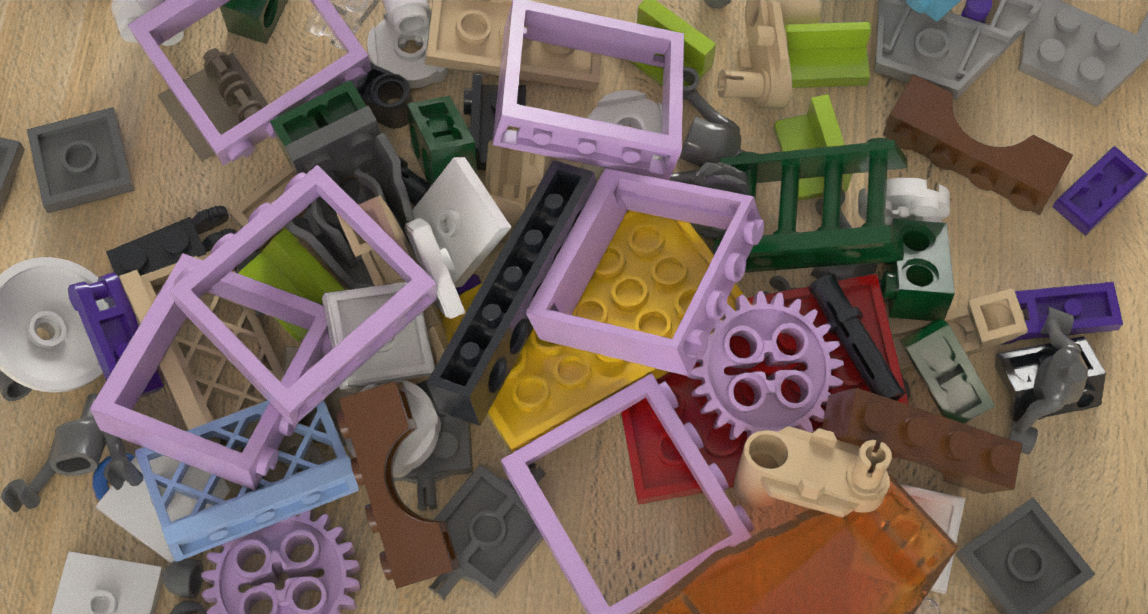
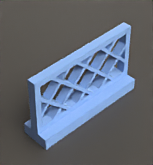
(250, 509)

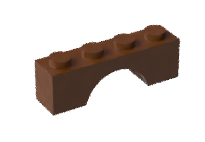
(1019, 172)
(378, 425)
(958, 451)

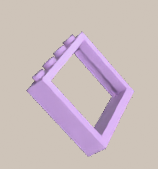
(176, 15)
(583, 138)
(592, 234)
(147, 348)
(350, 352)
(687, 443)

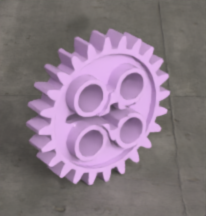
(760, 327)
(277, 544)

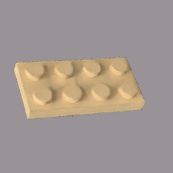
(470, 38)

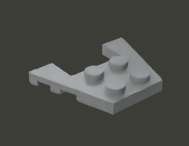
(950, 50)
(1081, 51)

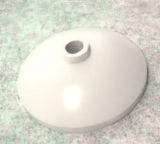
(37, 297)

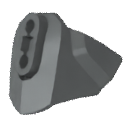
(322, 227)

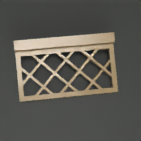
(174, 368)

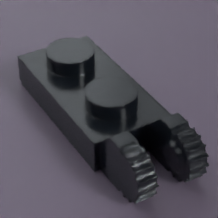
(169, 243)

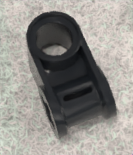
(381, 86)

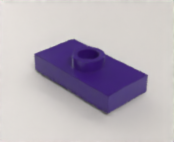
(1100, 190)

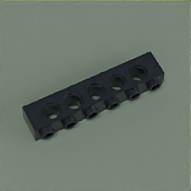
(497, 321)

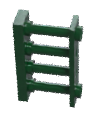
(829, 243)

